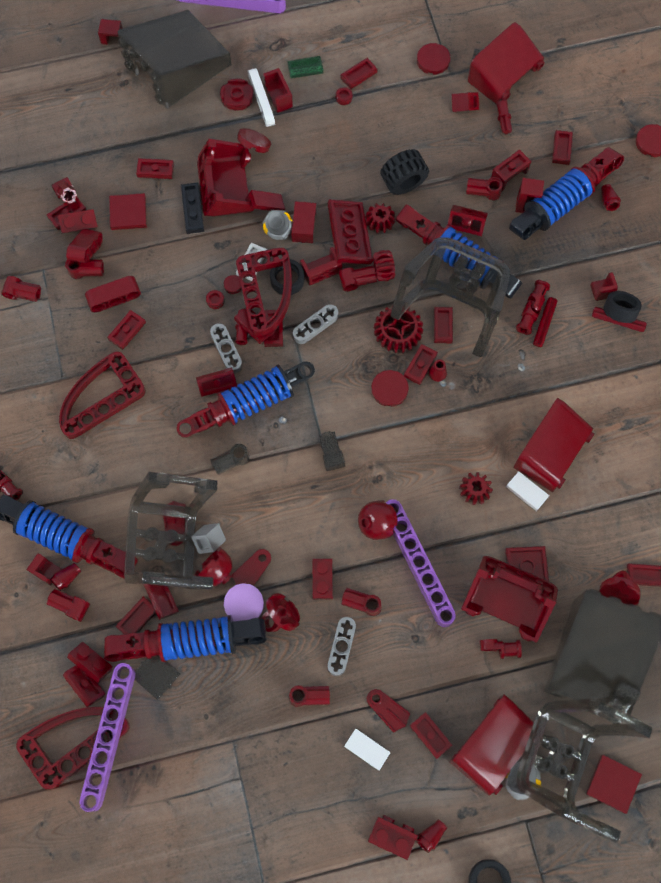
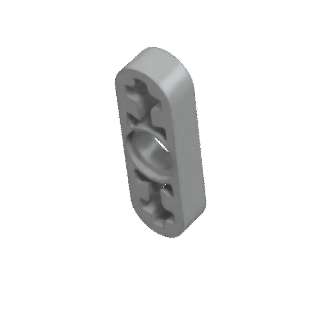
(315, 331)
(226, 340)
(332, 660)

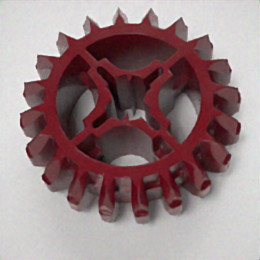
(385, 333)

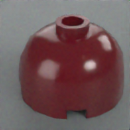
(377, 520)
(217, 566)

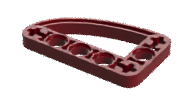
(253, 266)
(85, 380)
(48, 768)

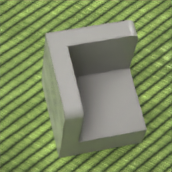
(208, 538)

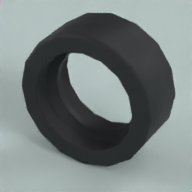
(297, 286)
(620, 298)
(479, 866)

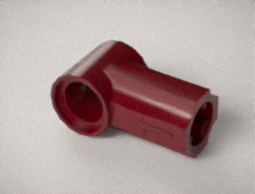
(483, 187)
(64, 190)
(91, 268)
(352, 279)
(16, 288)
(359, 601)
(72, 606)
(312, 695)

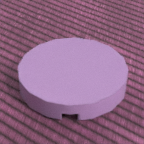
(243, 602)

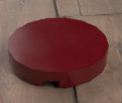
(433, 58)
(237, 94)
(251, 138)
(649, 140)
(389, 388)

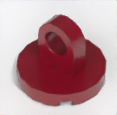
(621, 587)
(282, 613)

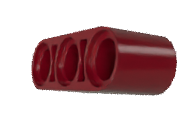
(84, 246)
(112, 294)

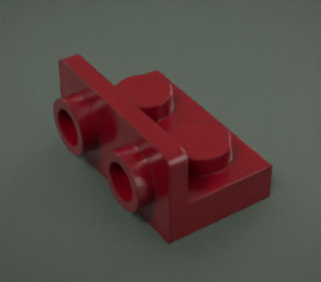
(392, 837)

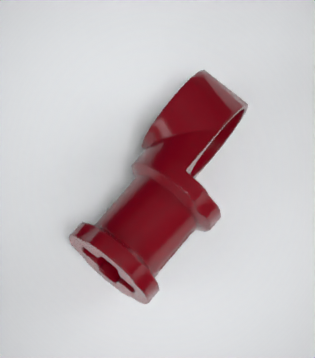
(505, 649)

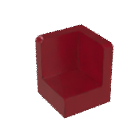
(108, 28)
(465, 101)
(603, 287)
(43, 568)

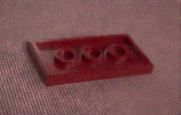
(349, 232)

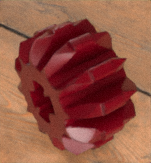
(380, 218)
(384, 265)
(481, 494)

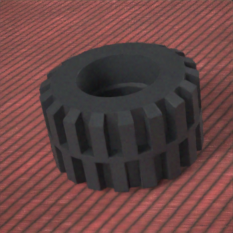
(404, 172)

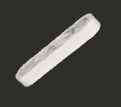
(261, 97)

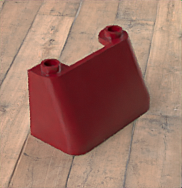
(504, 63)
(223, 178)
(554, 446)
(511, 596)
(494, 746)

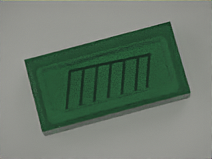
(305, 67)

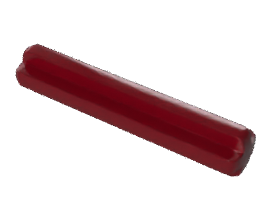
(545, 322)
(637, 325)

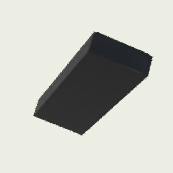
(192, 208)

